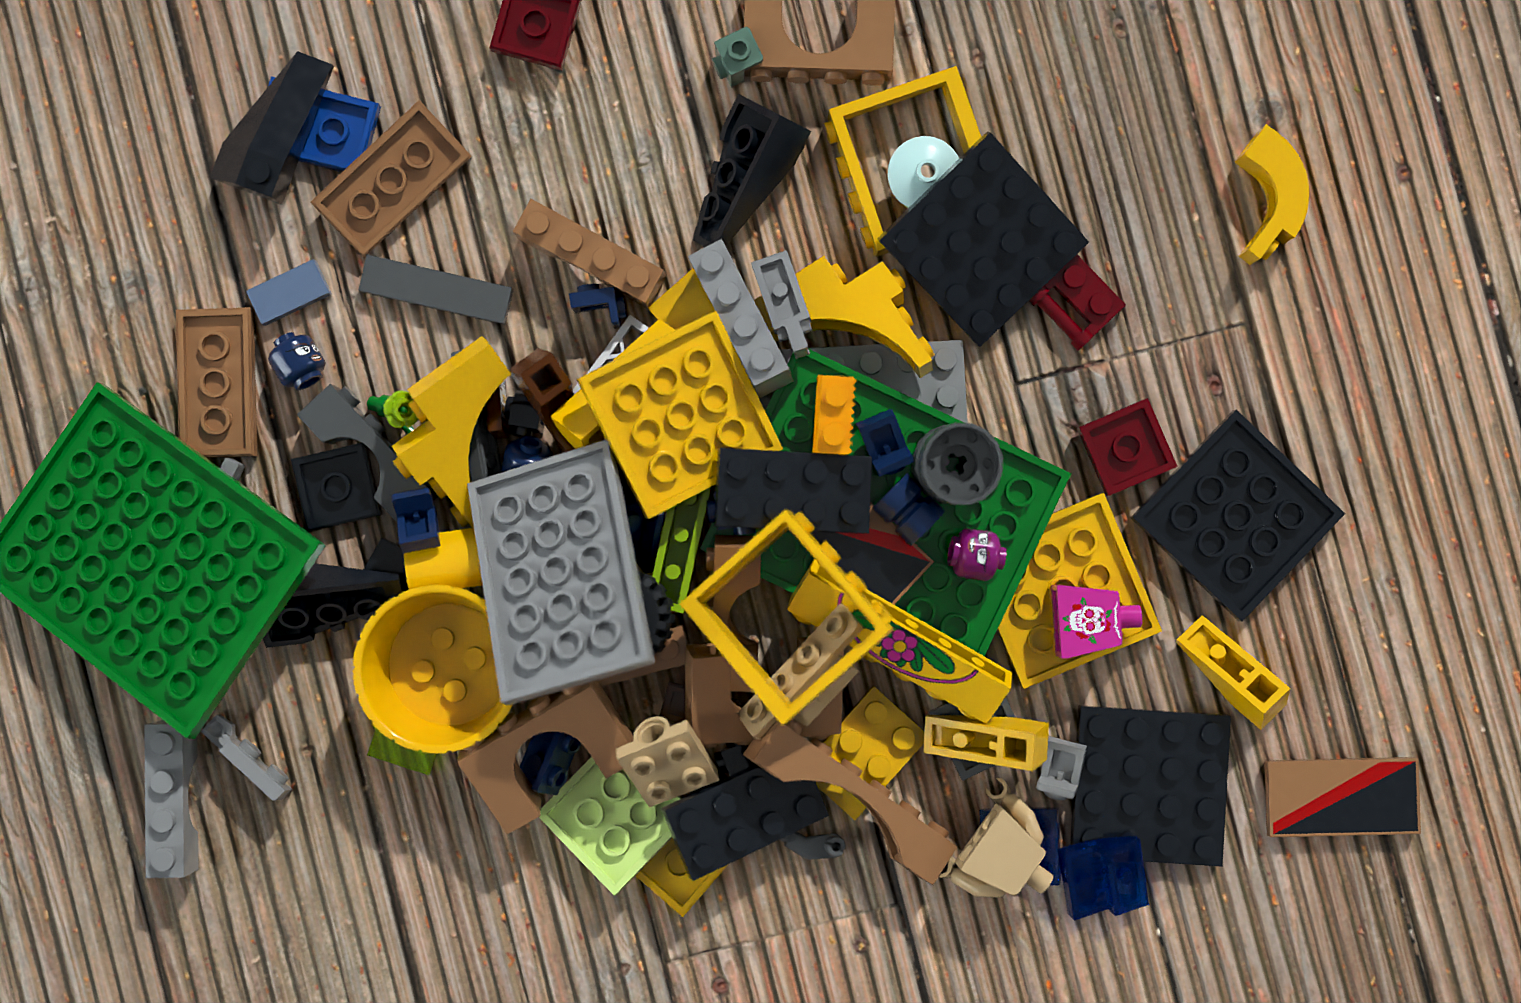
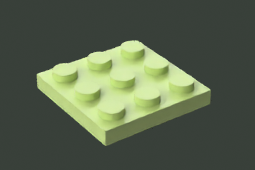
(607, 824)

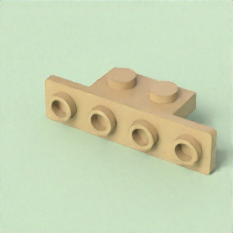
(804, 668)

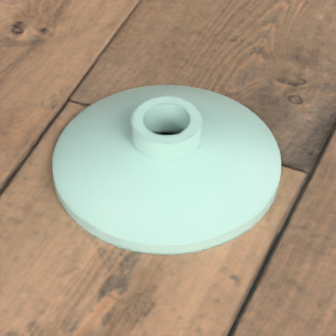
(905, 167)

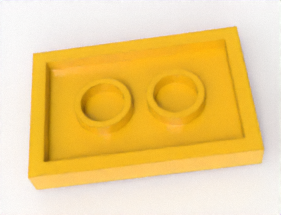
(874, 739)

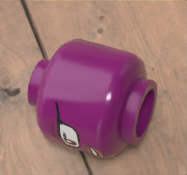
(976, 554)

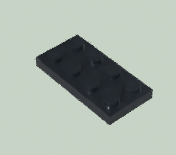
(761, 484)
(739, 818)

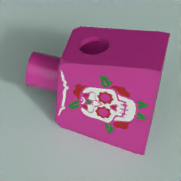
(1089, 619)

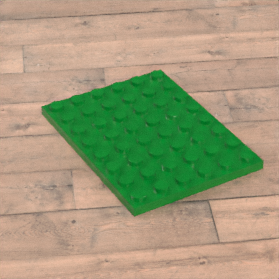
(1013, 510)
(149, 559)

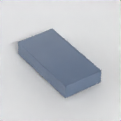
(288, 292)

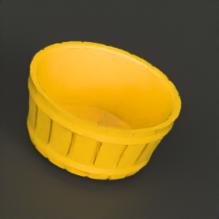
(429, 670)

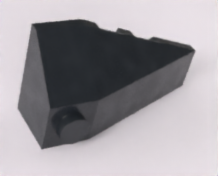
(270, 137)
(754, 159)
(330, 599)

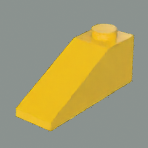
(1235, 672)
(1000, 742)

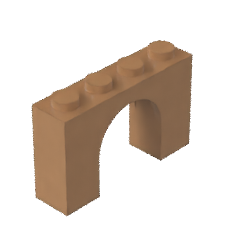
(863, 57)
(577, 711)
(717, 717)

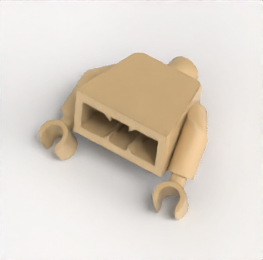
(1002, 851)

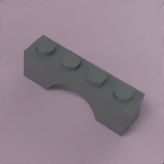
(336, 418)

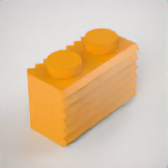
(833, 415)

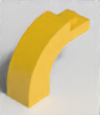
(1286, 188)

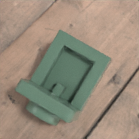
(735, 55)

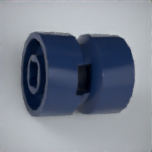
(908, 509)

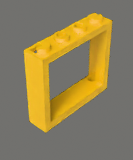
(848, 164)
(735, 652)

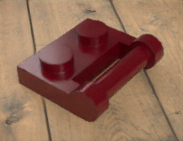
(1086, 294)

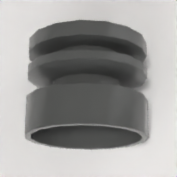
(978, 466)

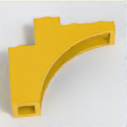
(860, 307)
(452, 403)

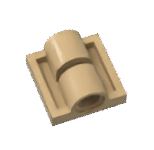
(666, 760)

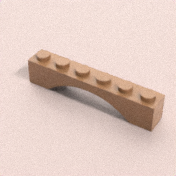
(909, 840)

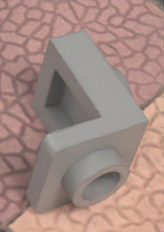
(1062, 769)

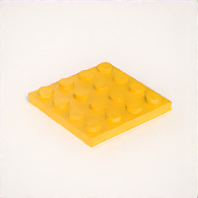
(674, 409)
(1076, 550)

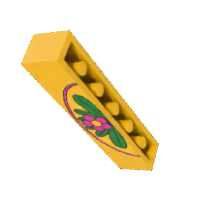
(912, 650)

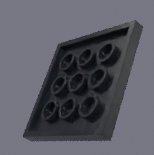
(983, 239)
(1237, 515)
(1154, 780)

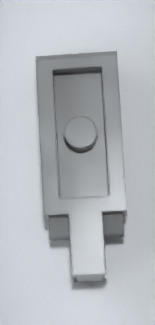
(784, 300)
(245, 758)

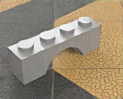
(741, 318)
(169, 833)

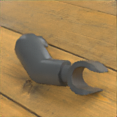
(815, 846)

